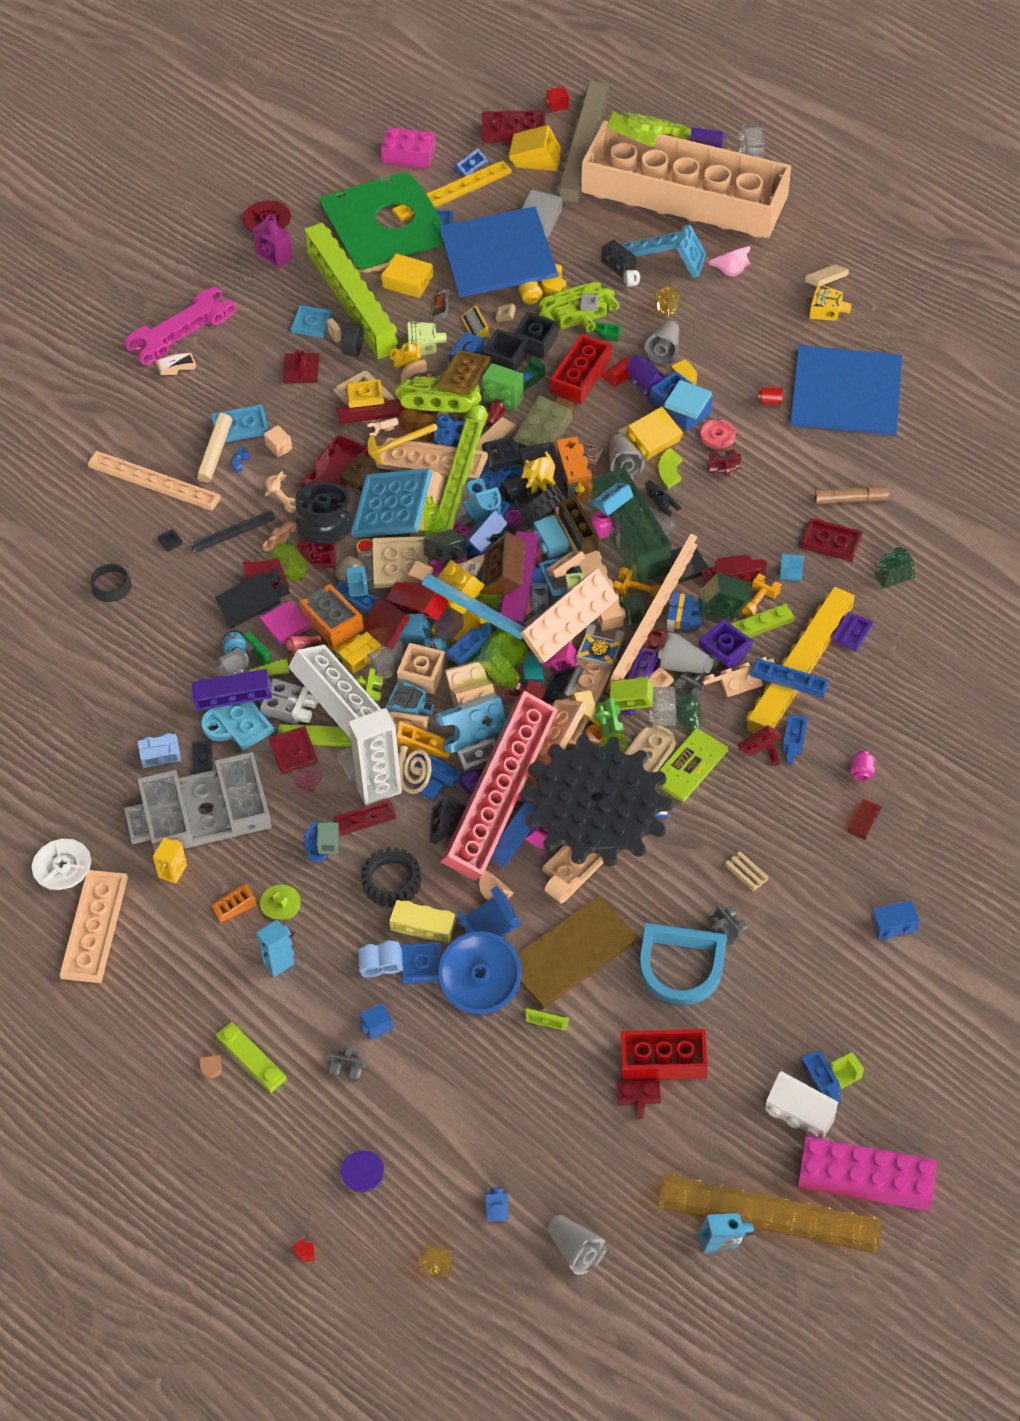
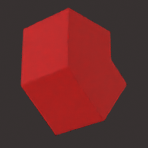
(304, 1251)

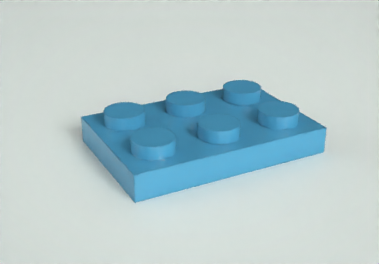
(246, 422)

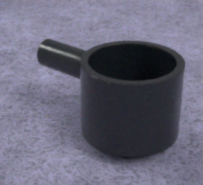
(514, 491)

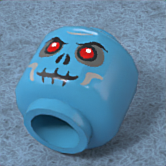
(436, 643)

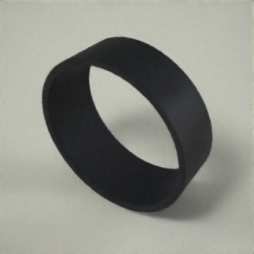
(115, 595)

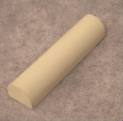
(214, 448)

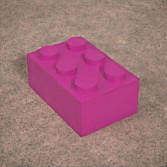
(408, 148)

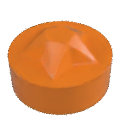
(594, 734)

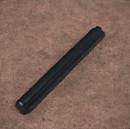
(232, 531)

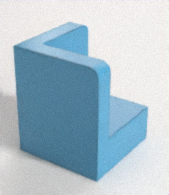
(791, 567)
(357, 581)

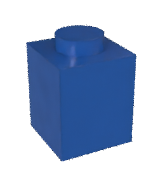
(375, 1021)

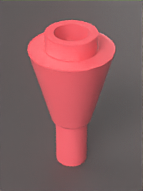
(300, 642)

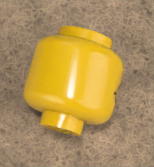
(530, 292)

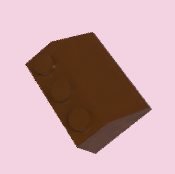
(503, 565)

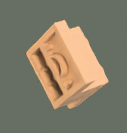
(468, 683)

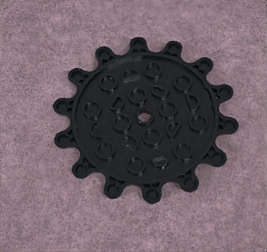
(589, 826)

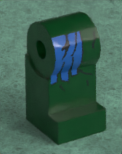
(532, 373)

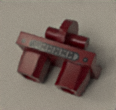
(724, 464)

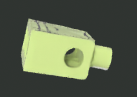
(426, 335)

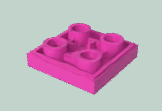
(285, 622)

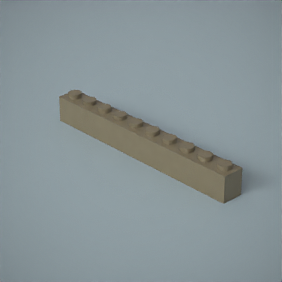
(586, 130)

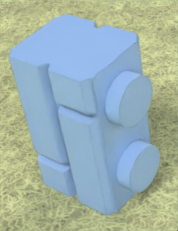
(159, 750)

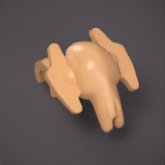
(273, 485)

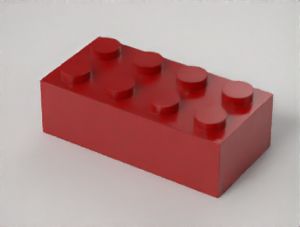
(580, 369)
(663, 1054)

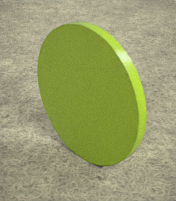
(280, 902)

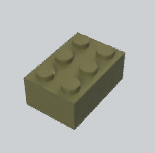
(543, 424)

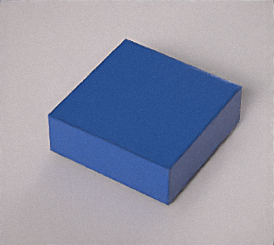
(432, 789)

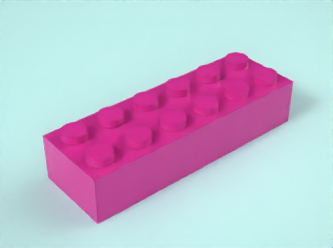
(867, 1173)

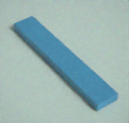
(473, 605)

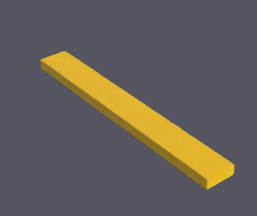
(458, 188)

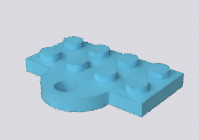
(238, 722)

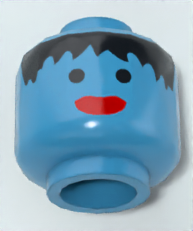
(233, 640)

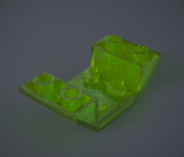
(500, 656)

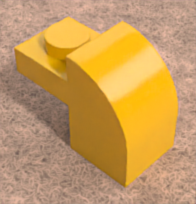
(553, 285)

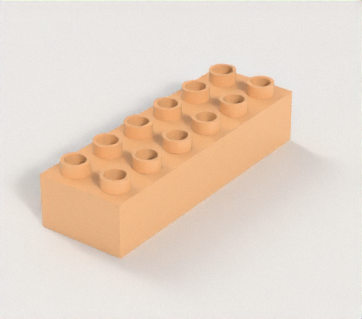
(687, 181)

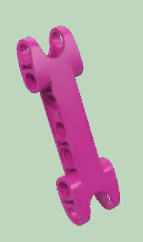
(156, 341)

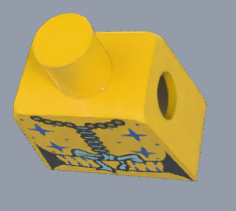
(828, 304)

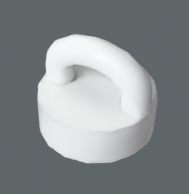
(628, 278)

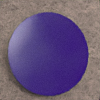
(362, 1171)

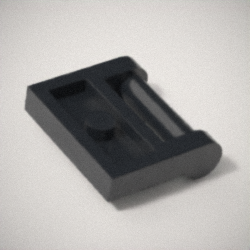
(507, 451)

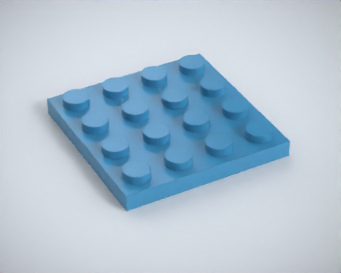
(391, 503)

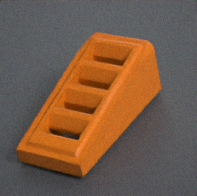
(237, 894)

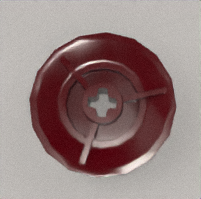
(257, 213)

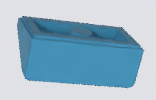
(613, 498)

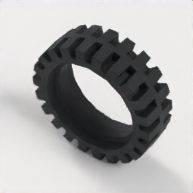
(386, 858)

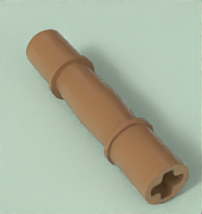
(850, 495)

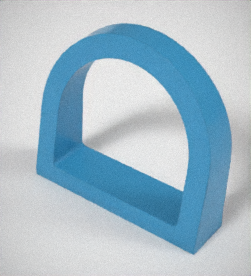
(684, 938)

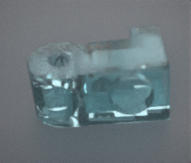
(538, 599)

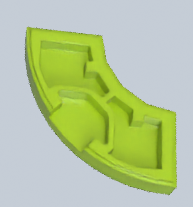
(668, 468)

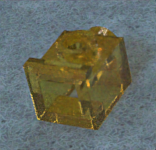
(436, 1261)

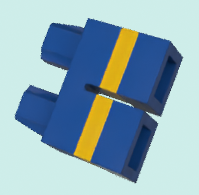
(681, 611)

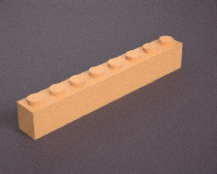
(614, 614)

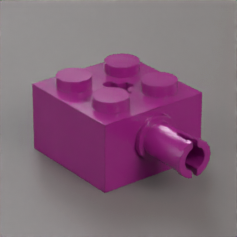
(272, 242)

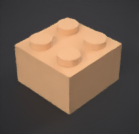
(422, 667)

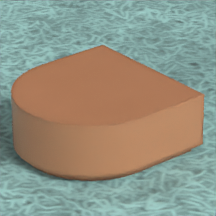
(211, 1066)

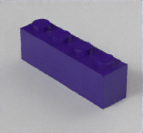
(231, 689)

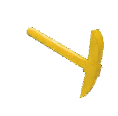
(374, 450)

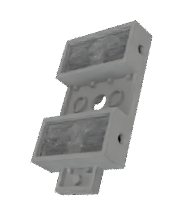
(173, 805)

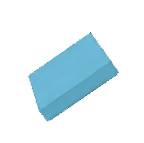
(688, 399)

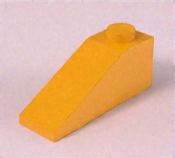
(420, 739)

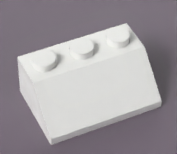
(801, 1106)

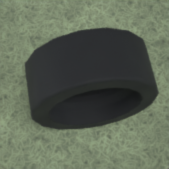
(352, 339)

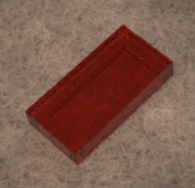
(864, 819)

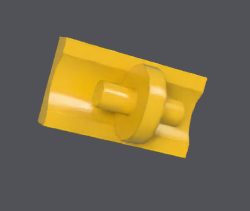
(405, 355)

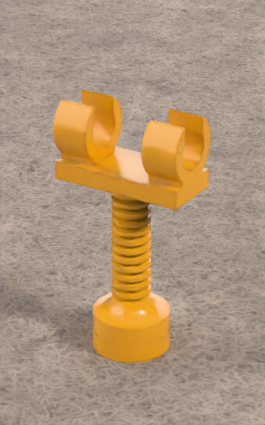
(625, 574)
(763, 589)

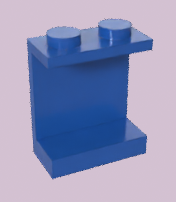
(493, 916)

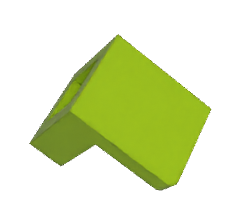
(847, 1070)

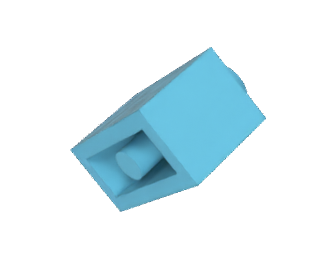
(551, 537)

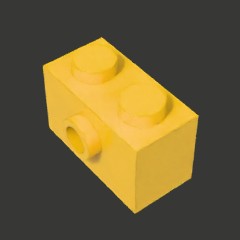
(170, 860)

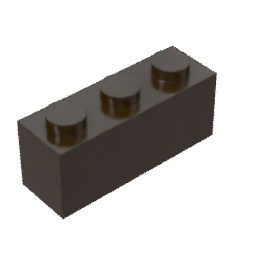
(578, 525)

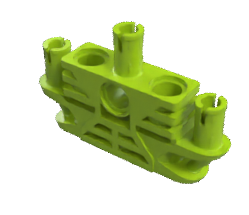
(566, 306)
(426, 396)

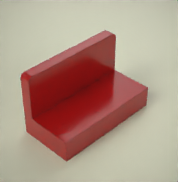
(617, 373)

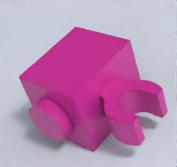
(563, 658)

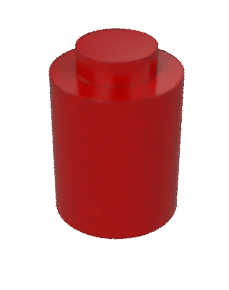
(771, 395)

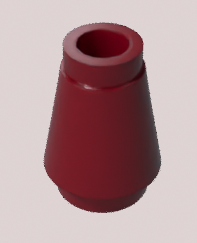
(495, 412)

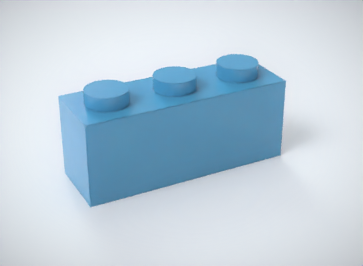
(275, 947)

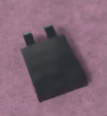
(252, 597)

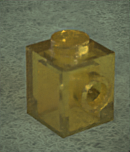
(668, 300)

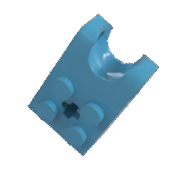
(468, 722)

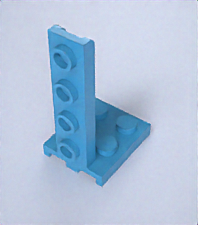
(685, 242)

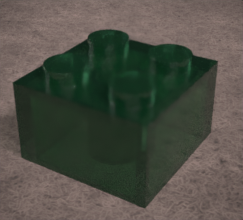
(724, 596)

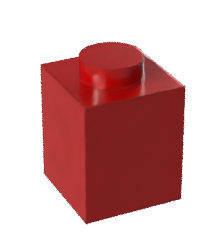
(557, 99)

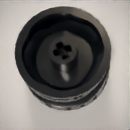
(322, 512)

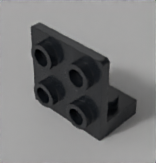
(444, 820)

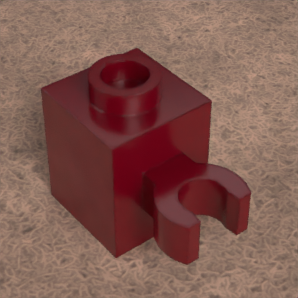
(532, 687)

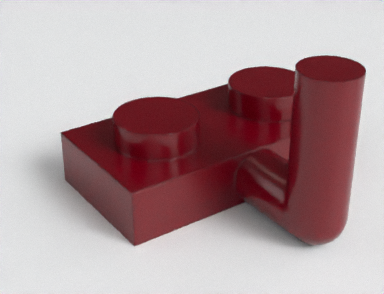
(761, 739)
(639, 1094)

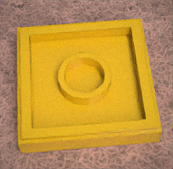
(364, 393)

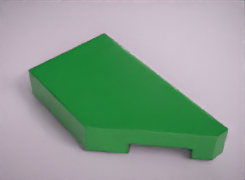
(608, 331)
(258, 649)

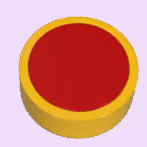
(364, 545)

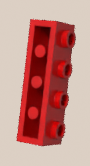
(417, 599)

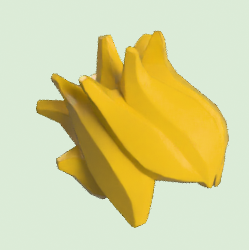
(539, 473)

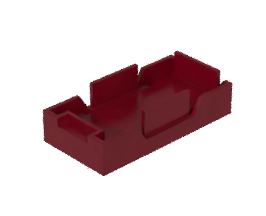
(507, 123)
(335, 461)

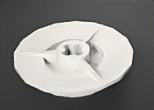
(51, 857)

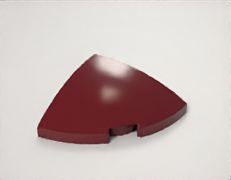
(318, 554)

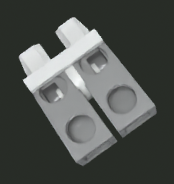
(288, 703)

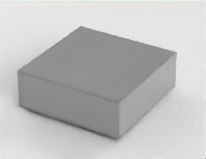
(589, 302)

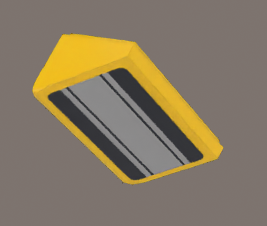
(475, 322)

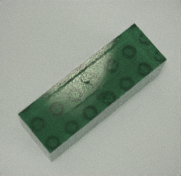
(635, 530)

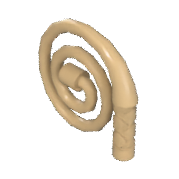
(403, 766)

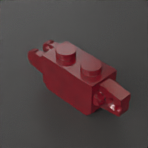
(738, 567)

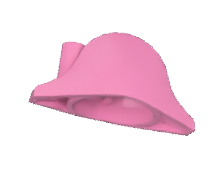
(733, 262)

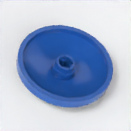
(480, 973)

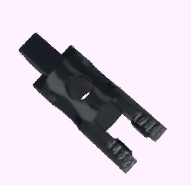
(661, 498)

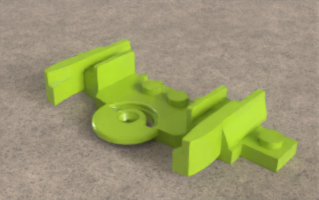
(646, 128)

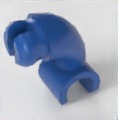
(243, 455)

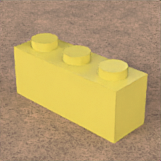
(423, 921)

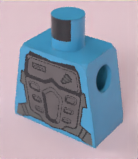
(409, 699)

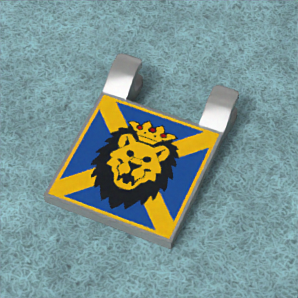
(600, 649)

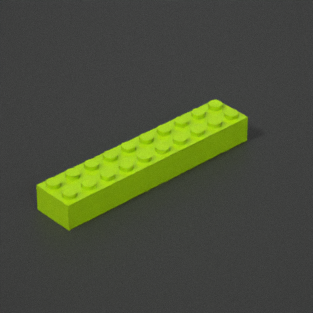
(350, 290)

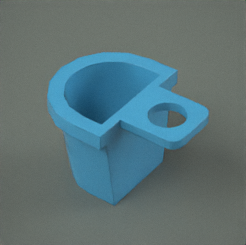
(483, 502)

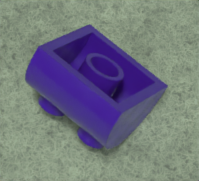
(708, 137)
(644, 373)
(726, 644)

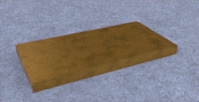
(573, 951)

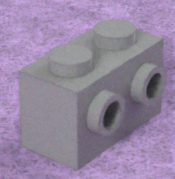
(475, 756)

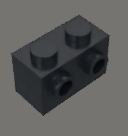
(617, 258)

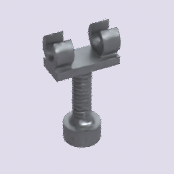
(697, 688)

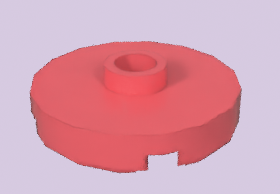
(718, 434)

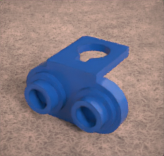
(445, 431)
(311, 844)

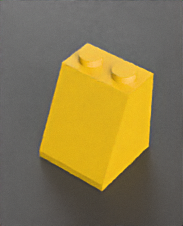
(535, 149)

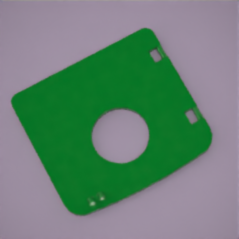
(365, 238)

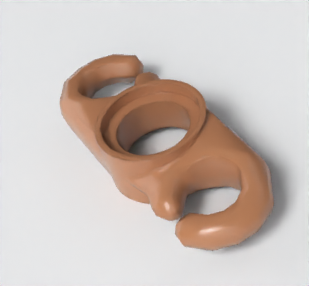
(279, 535)

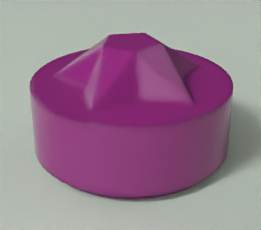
(513, 518)

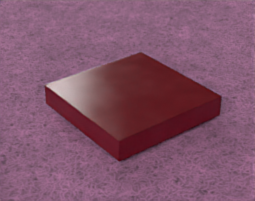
(293, 750)

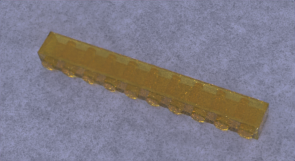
(772, 1213)

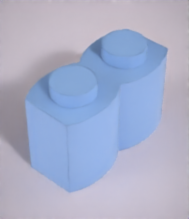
(380, 959)

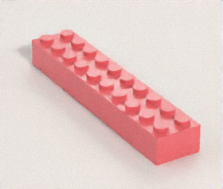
(499, 786)

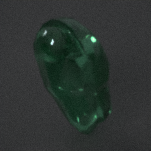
(688, 711)

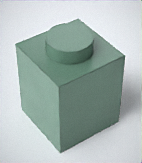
(328, 838)

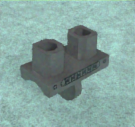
(725, 922)
(355, 1066)

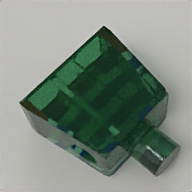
(895, 568)

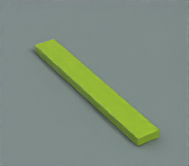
(460, 470)

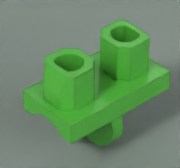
(607, 717)

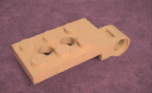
(567, 875)

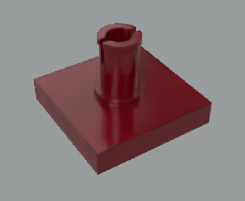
(301, 367)

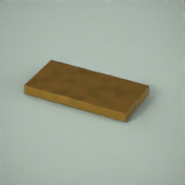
(464, 372)

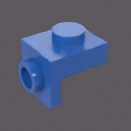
(497, 1204)

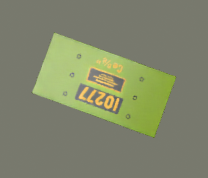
(691, 764)

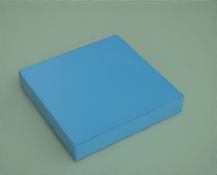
(311, 321)

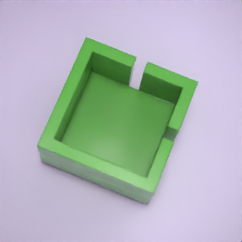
(504, 386)

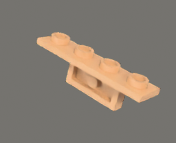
(736, 681)

